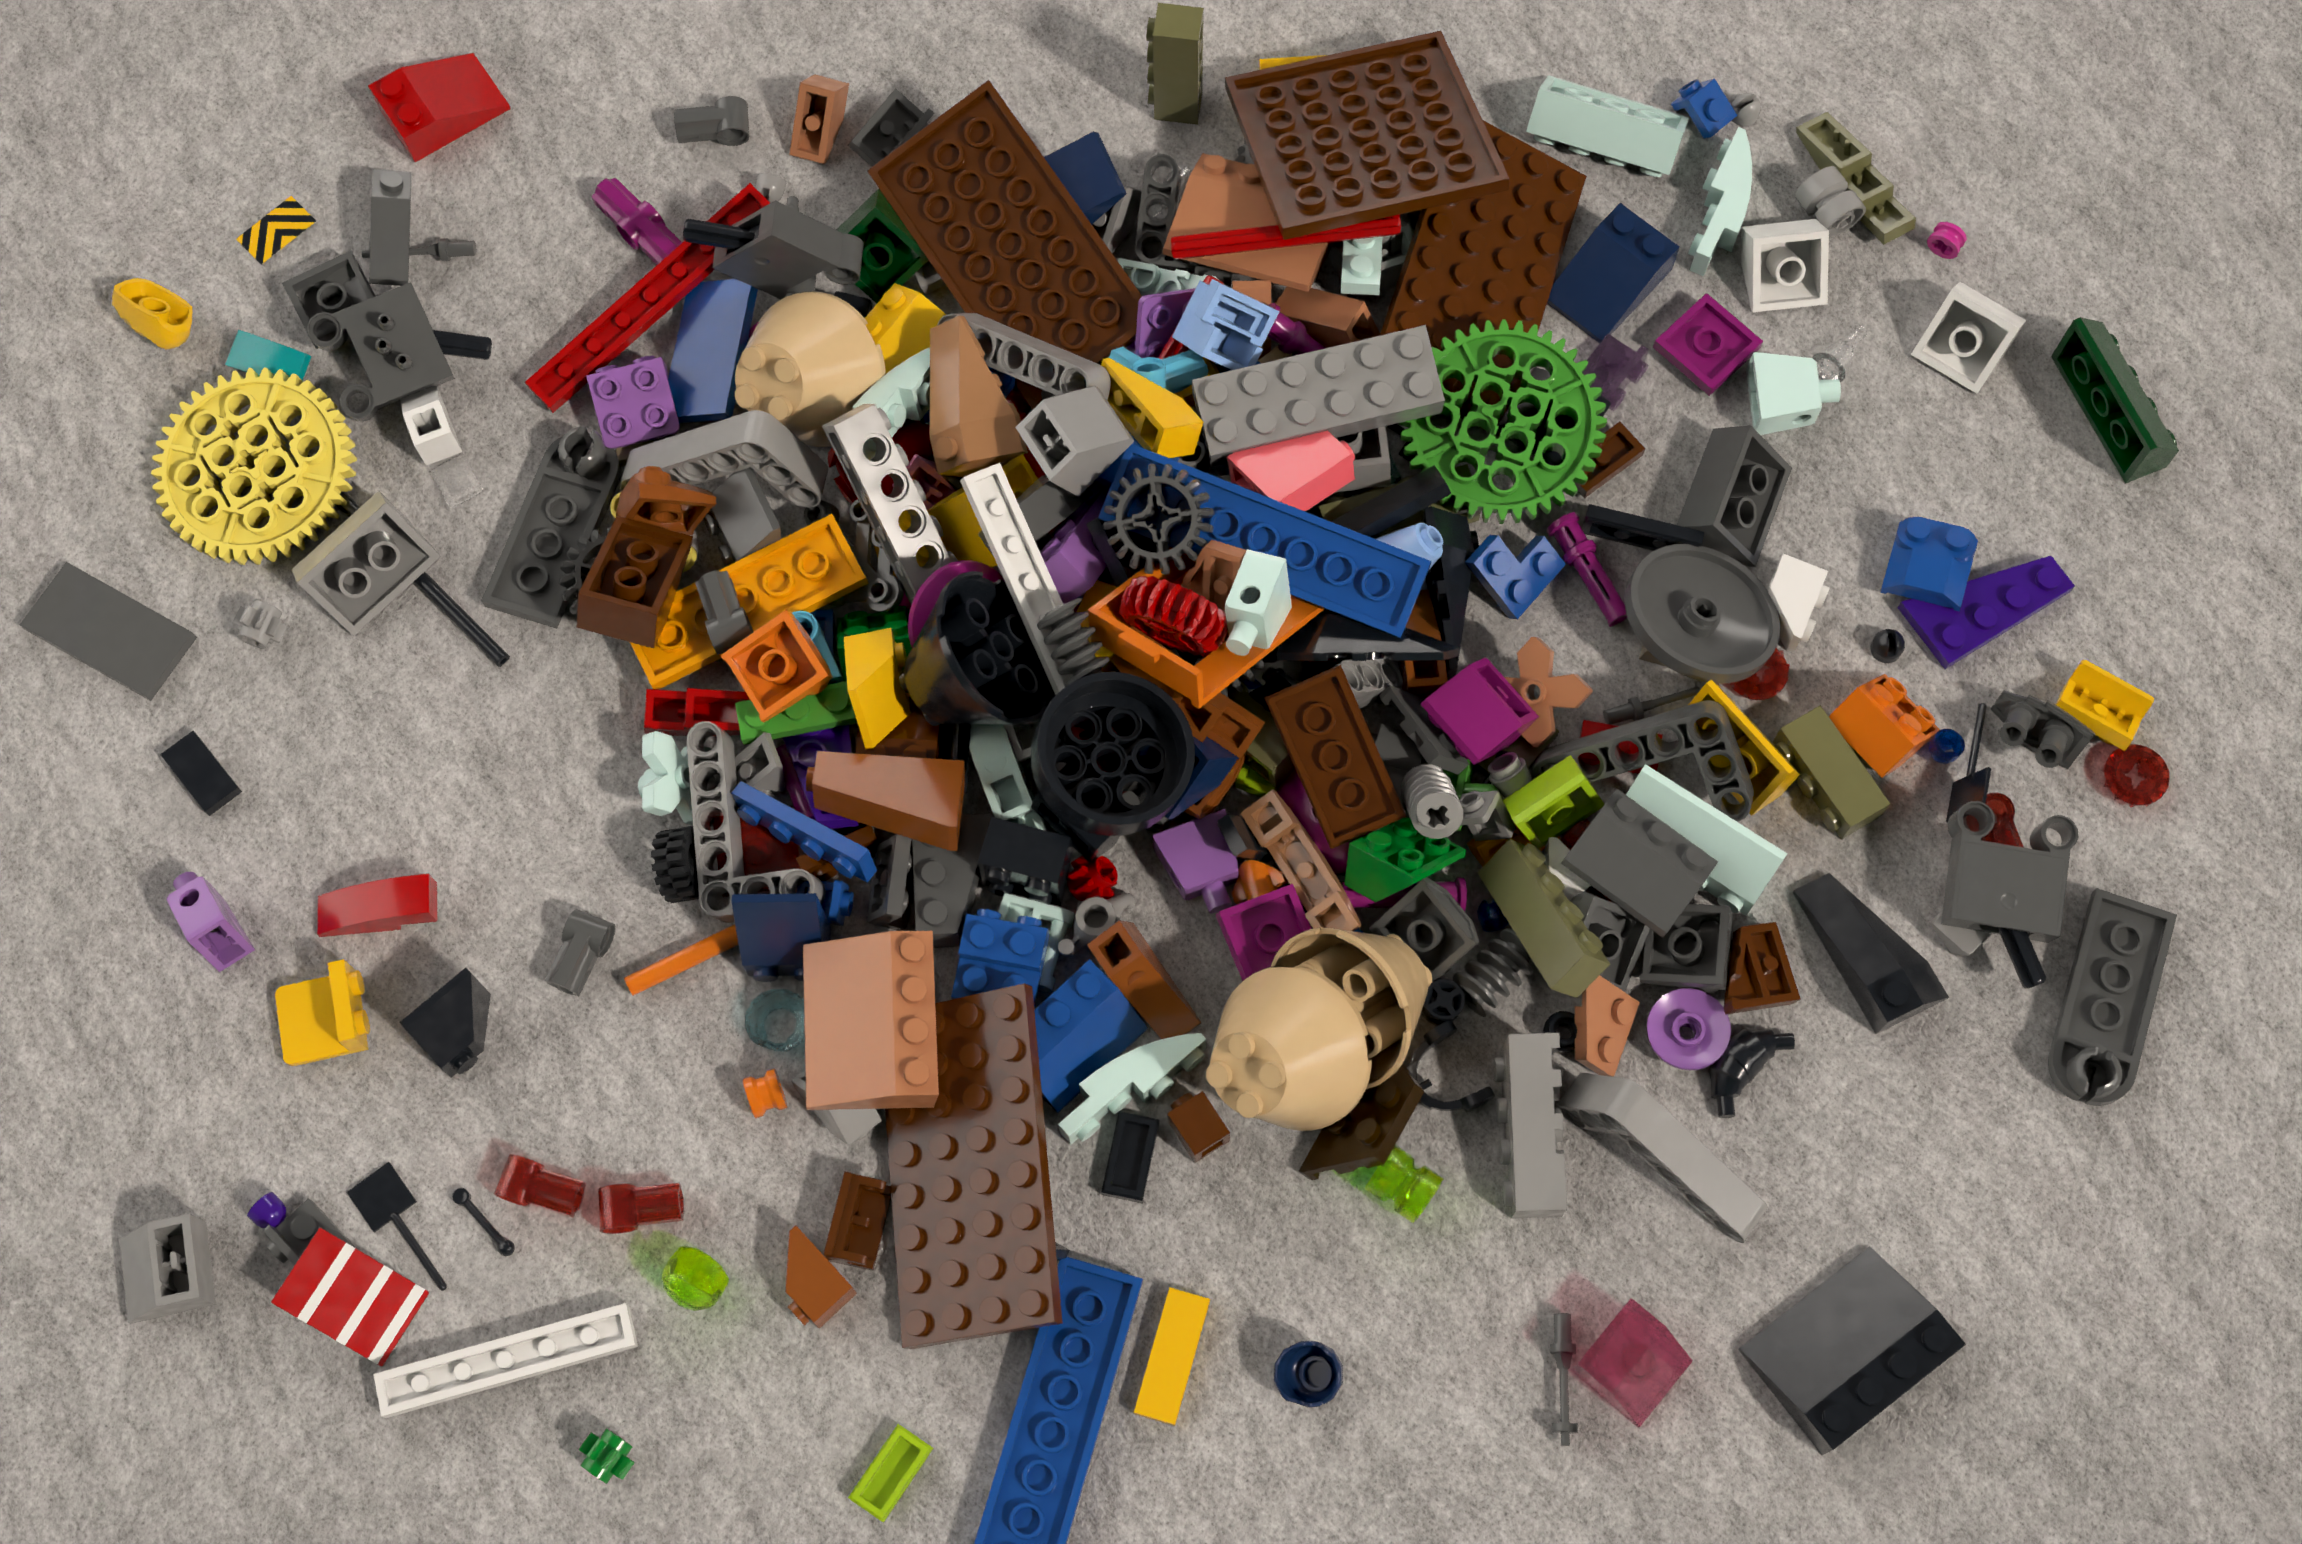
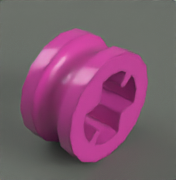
(1946, 240)

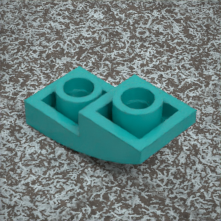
(261, 353)

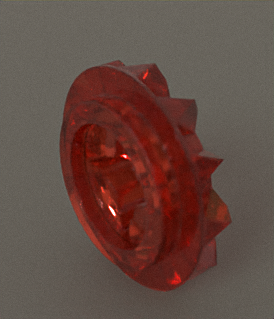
(1772, 679)
(2149, 766)

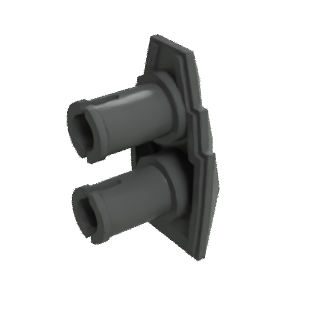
(2042, 728)

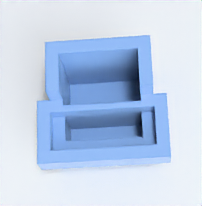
(1225, 325)

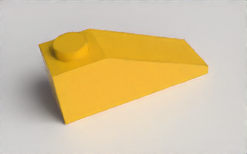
(1152, 413)

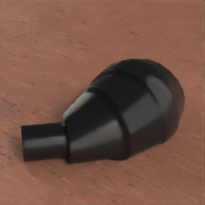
(1741, 1063)

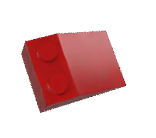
(437, 102)

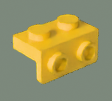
(2104, 704)

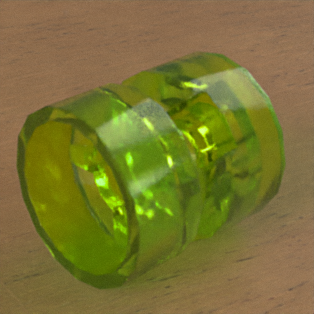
(1404, 1184)

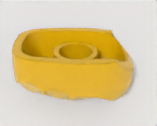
(153, 312)

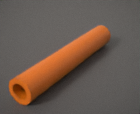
(682, 960)

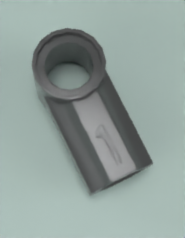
(723, 122)
(726, 618)
(583, 941)

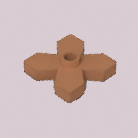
(1566, 691)

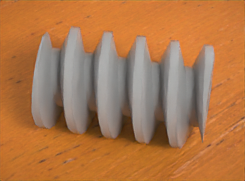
(1431, 801)

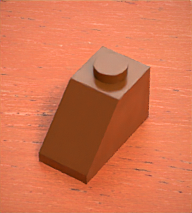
(813, 1282)

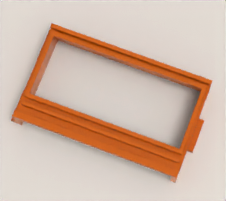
(1195, 682)

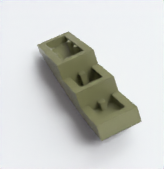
(1835, 146)

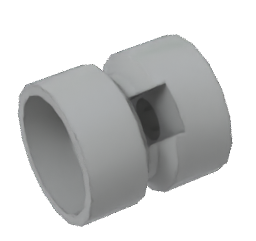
(1829, 201)

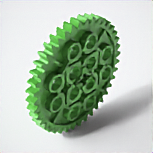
(1565, 393)

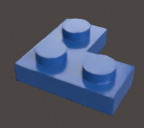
(1512, 580)

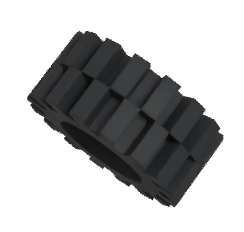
(676, 864)

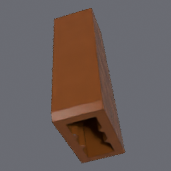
(892, 793)

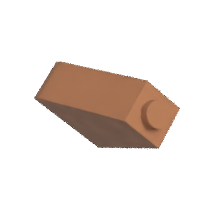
(1328, 316)

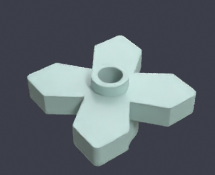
(667, 780)

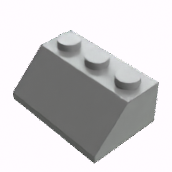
(365, 563)

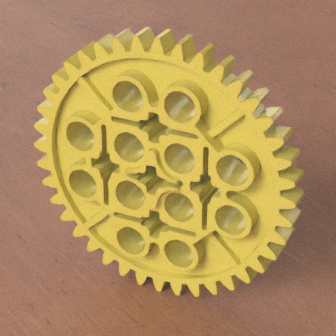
(234, 526)

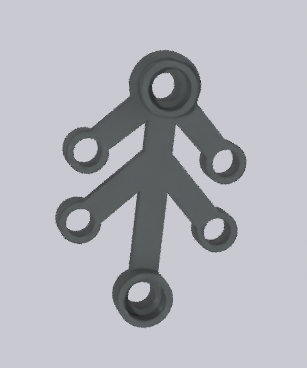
(878, 579)

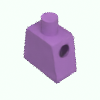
(1199, 860)
(200, 910)

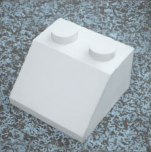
(1785, 264)
(1968, 337)

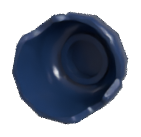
(1308, 1373)

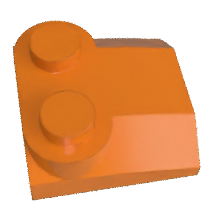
(778, 665)

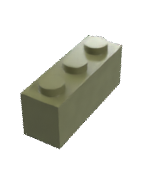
(1831, 773)

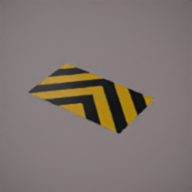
(276, 230)

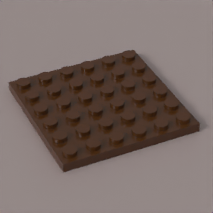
(1365, 135)

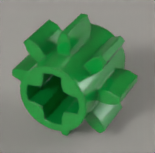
(606, 1456)

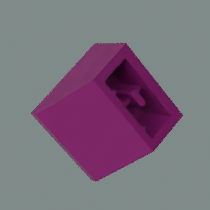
(1479, 711)

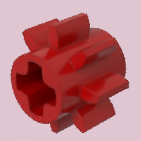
(1092, 878)

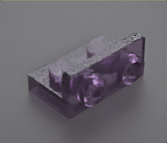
(1615, 368)

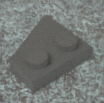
(1431, 741)

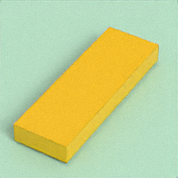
(1172, 1356)

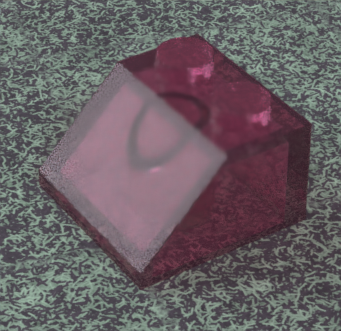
(1633, 1362)

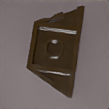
(1368, 1131)

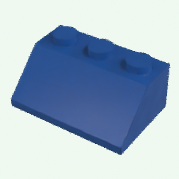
(1081, 1031)

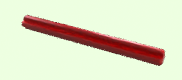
(1270, 238)

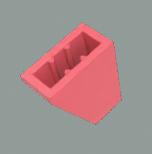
(1296, 469)

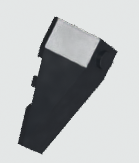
(1450, 576)
(1335, 636)
(1874, 961)

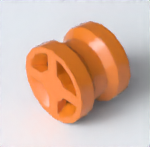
(765, 1093)

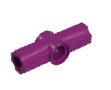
(635, 221)

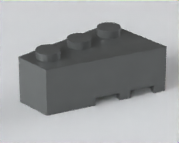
(948, 881)

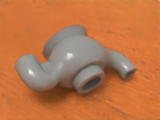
(1094, 918)

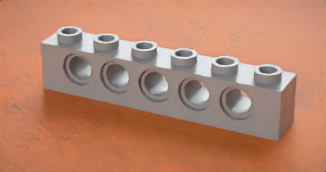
(847, 438)

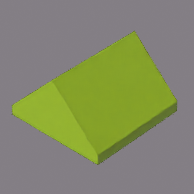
(1553, 802)

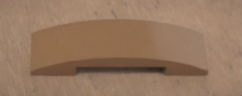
(1301, 863)

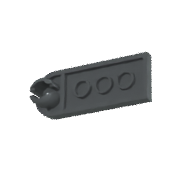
(561, 505)
(2109, 998)

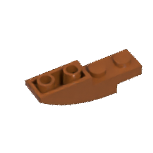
(1217, 719)

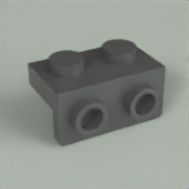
(889, 128)

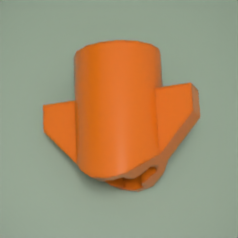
(1256, 880)

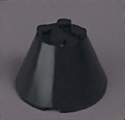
(976, 659)

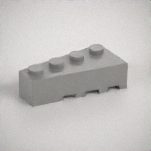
(1531, 1126)

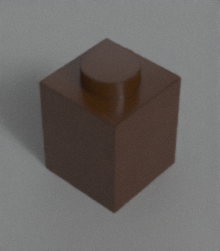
(1197, 1125)

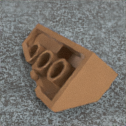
(968, 412)

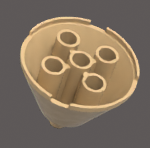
(808, 363)
(1378, 976)
(1290, 1050)

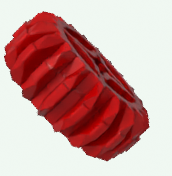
(1174, 615)

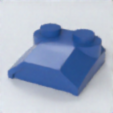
(1930, 562)

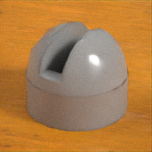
(1749, 114)
(770, 186)

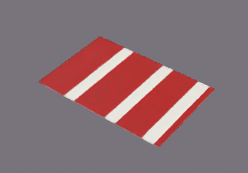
(350, 1297)

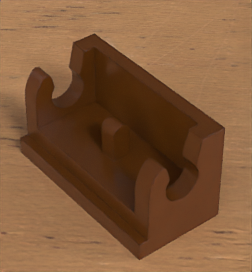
(858, 1221)

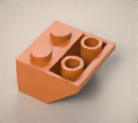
(1883, 724)

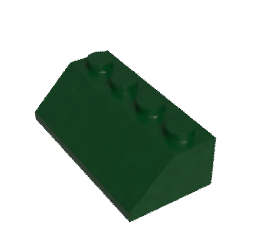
(2113, 400)

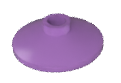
(1693, 1010)

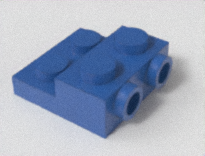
(999, 954)

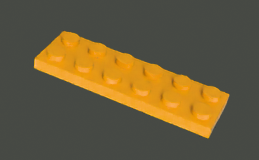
(790, 574)

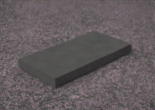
(108, 631)

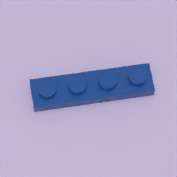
(811, 836)

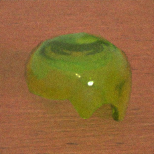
(693, 1279)

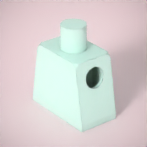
(1786, 392)
(1257, 602)

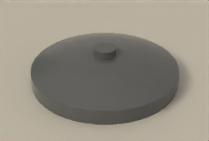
(1702, 613)

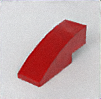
(679, 711)
(378, 906)

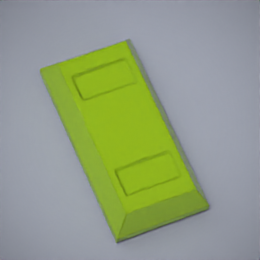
(890, 1473)

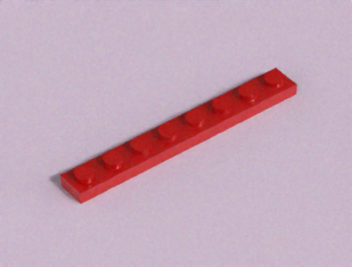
(635, 310)

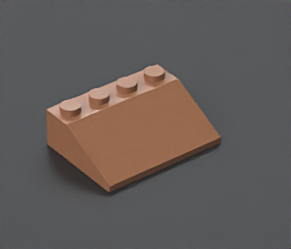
(1231, 197)
(870, 1022)

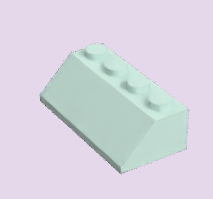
(1607, 126)
(1743, 857)

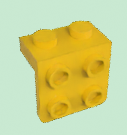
(323, 1016)

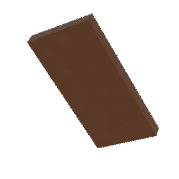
(1335, 756)

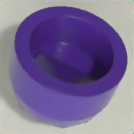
(268, 1211)

